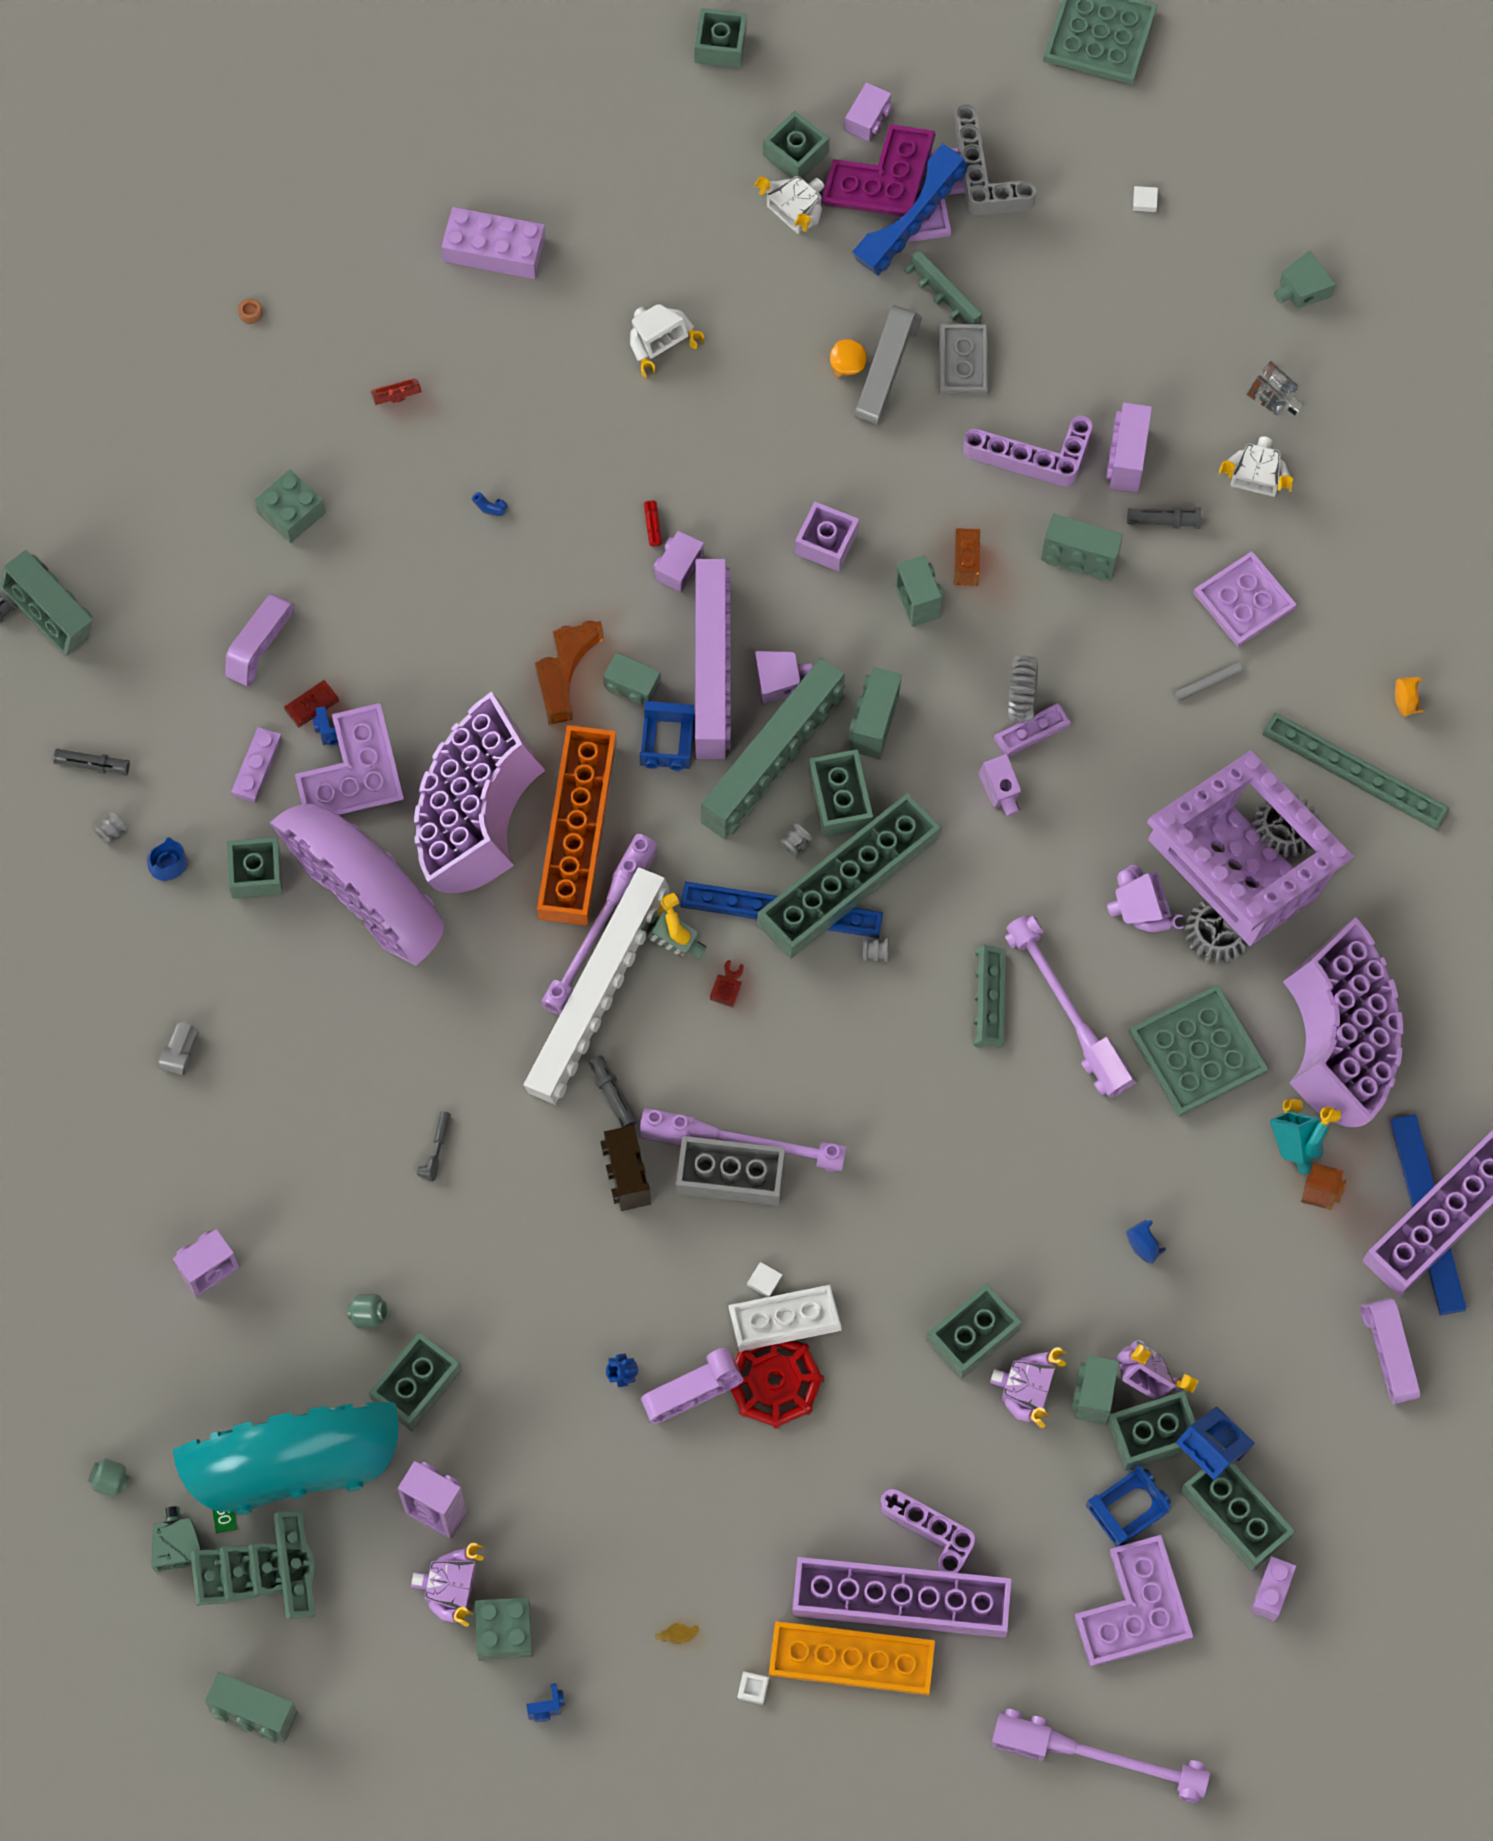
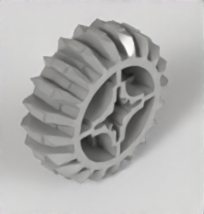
(1023, 688)
(1270, 831)
(1212, 950)

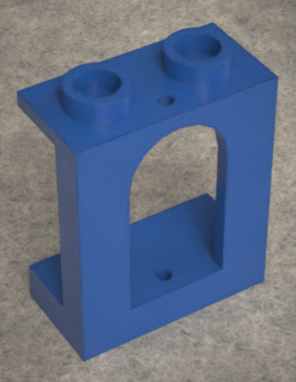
(668, 713)
(1206, 1451)
(1135, 1480)

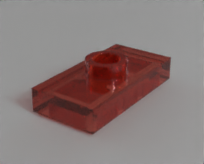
(396, 392)
(303, 707)

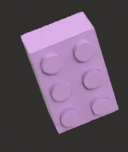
(1128, 447)

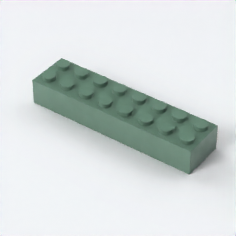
(773, 749)
(848, 876)

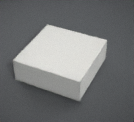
(1145, 199)
(764, 1280)
(753, 1688)

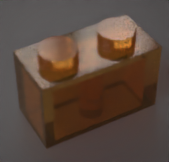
(966, 556)
(1323, 1186)

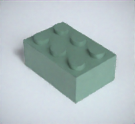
(1081, 547)
(875, 712)
(840, 792)
(973, 1331)
(416, 1380)
(1150, 1430)
(250, 1708)

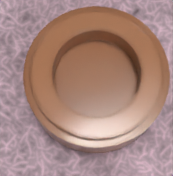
(250, 311)

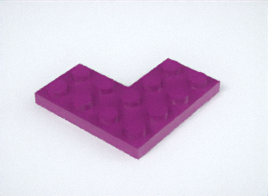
(892, 184)

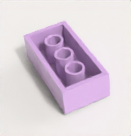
(493, 243)
(432, 1498)

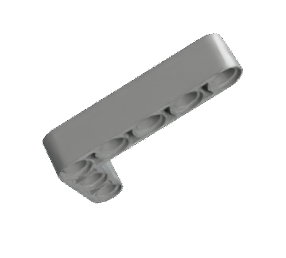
(977, 170)
(886, 362)

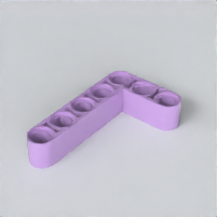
(1032, 454)

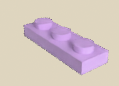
(256, 764)

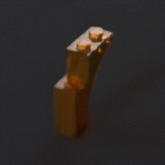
(556, 673)

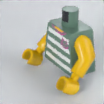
(673, 933)

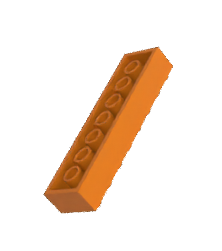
(577, 825)

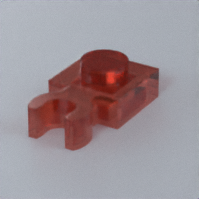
(727, 987)

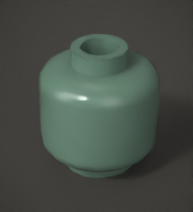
(367, 1311)
(108, 1477)

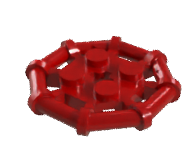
(788, 1386)

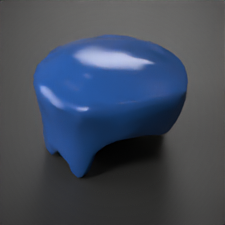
(167, 860)
(1144, 1242)

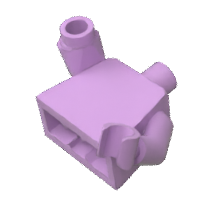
(1142, 901)

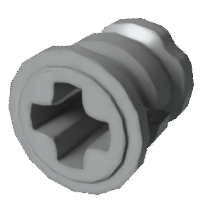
(110, 828)
(796, 840)
(876, 950)

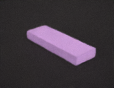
(1027, 734)

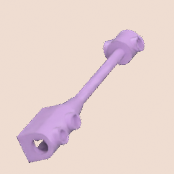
(639, 854)
(1100, 1055)
(671, 1127)
(1035, 1738)

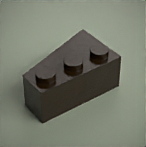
(626, 1168)

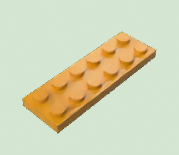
(851, 1658)

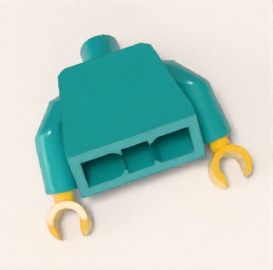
(1302, 1135)

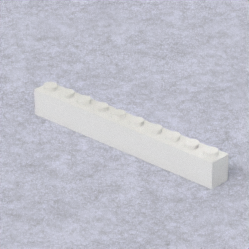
(596, 986)

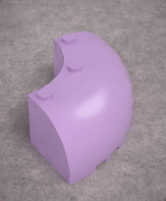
(471, 798)
(362, 879)
(1349, 1026)

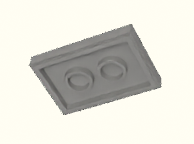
(963, 359)

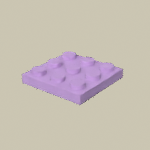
(1244, 599)

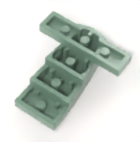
(260, 1570)

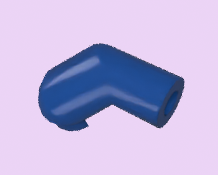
(487, 507)

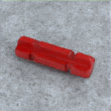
(652, 523)

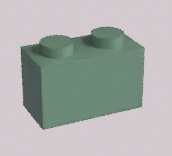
(631, 679)

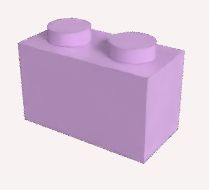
(868, 111)
(678, 561)
(1273, 1588)

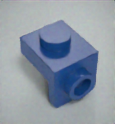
(321, 725)
(543, 1710)

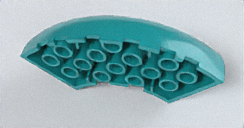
(289, 1456)

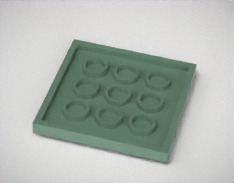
(1101, 37)
(1198, 1050)

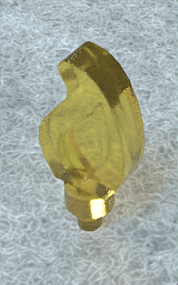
(678, 1633)

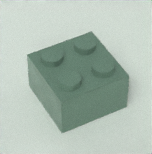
(720, 38)
(796, 146)
(290, 506)
(918, 590)
(254, 867)
(1096, 1389)
(503, 1628)

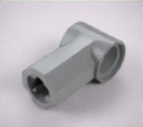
(177, 1055)

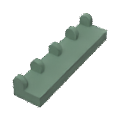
(944, 288)
(990, 996)

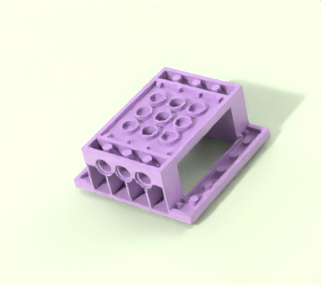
(1208, 818)

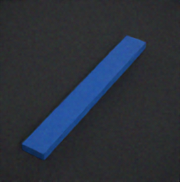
(748, 904)
(1419, 1183)

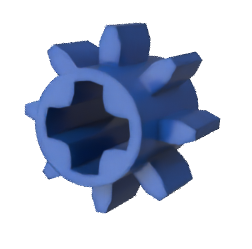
(621, 1370)

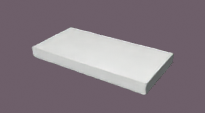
(784, 1318)

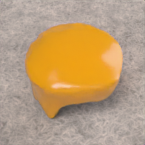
(847, 358)
(1407, 695)

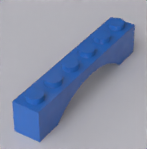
(881, 246)

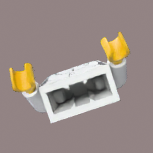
(793, 200)
(657, 331)
(1258, 469)

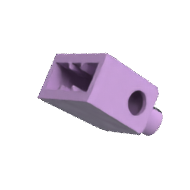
(778, 674)
(999, 775)

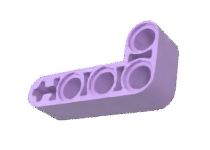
(255, 639)
(1392, 1349)
(694, 1387)
(924, 1527)

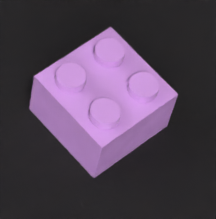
(826, 536)
(205, 1262)

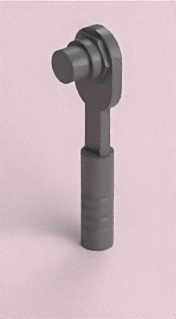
(430, 1171)

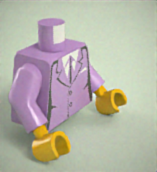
(1149, 1372)
(1028, 1385)
(450, 1584)

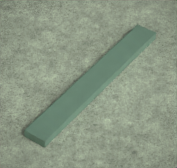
(1356, 771)

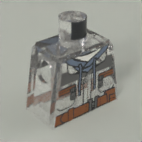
(1275, 390)

